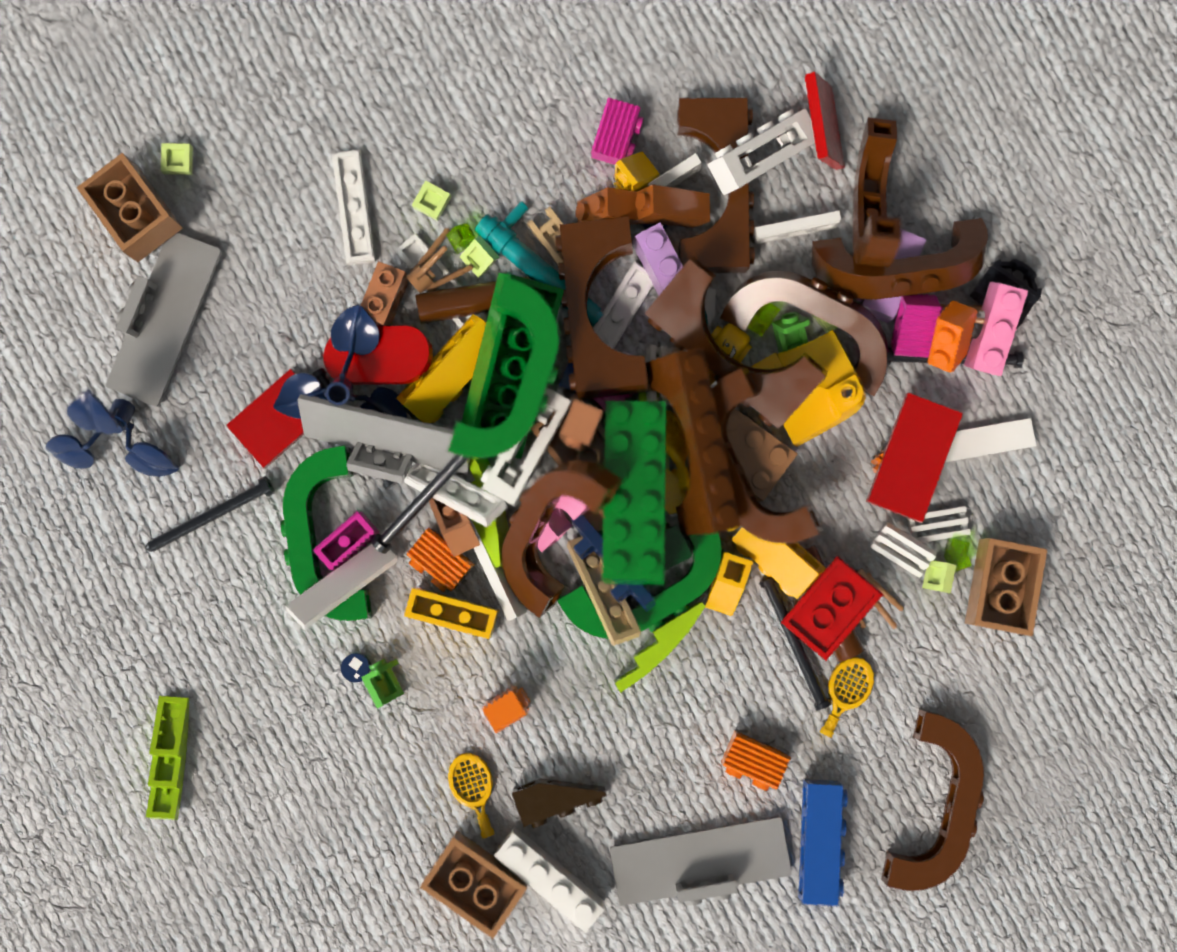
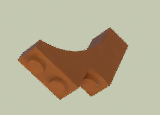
(647, 206)

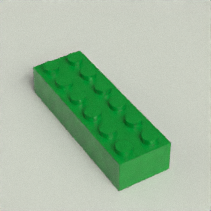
(503, 360)
(637, 512)

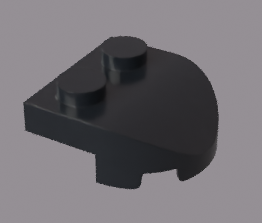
(1014, 274)

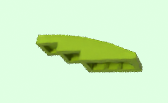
(495, 533)
(667, 639)
(168, 758)

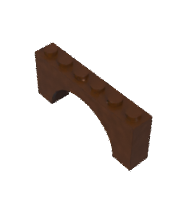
(717, 125)
(682, 315)
(597, 367)
(710, 495)

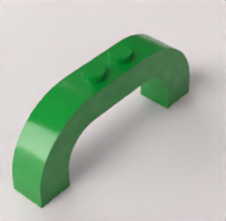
(532, 310)
(300, 530)
(671, 600)

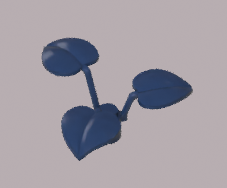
(351, 332)
(91, 414)

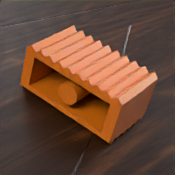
(952, 336)
(435, 557)
(506, 708)
(755, 760)

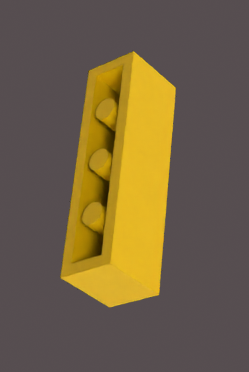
(447, 373)

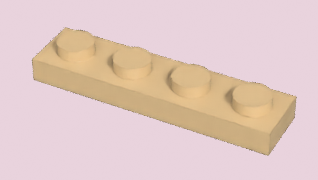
(615, 616)

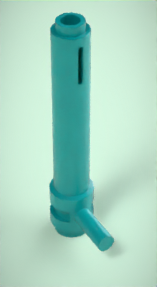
(505, 243)

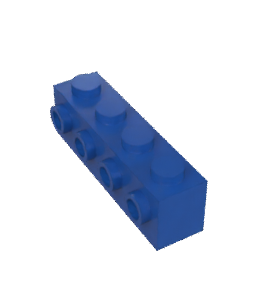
(821, 842)

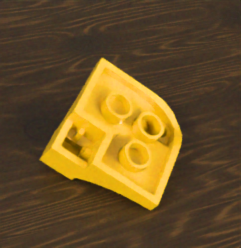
(828, 402)

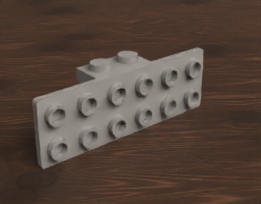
(161, 318)
(381, 442)
(700, 862)

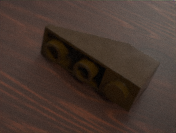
(548, 798)

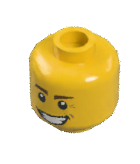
(732, 341)

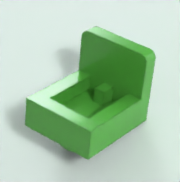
(790, 331)
(382, 682)

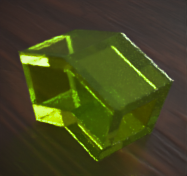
(460, 237)
(763, 318)
(956, 553)

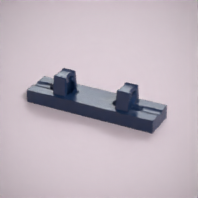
(594, 542)

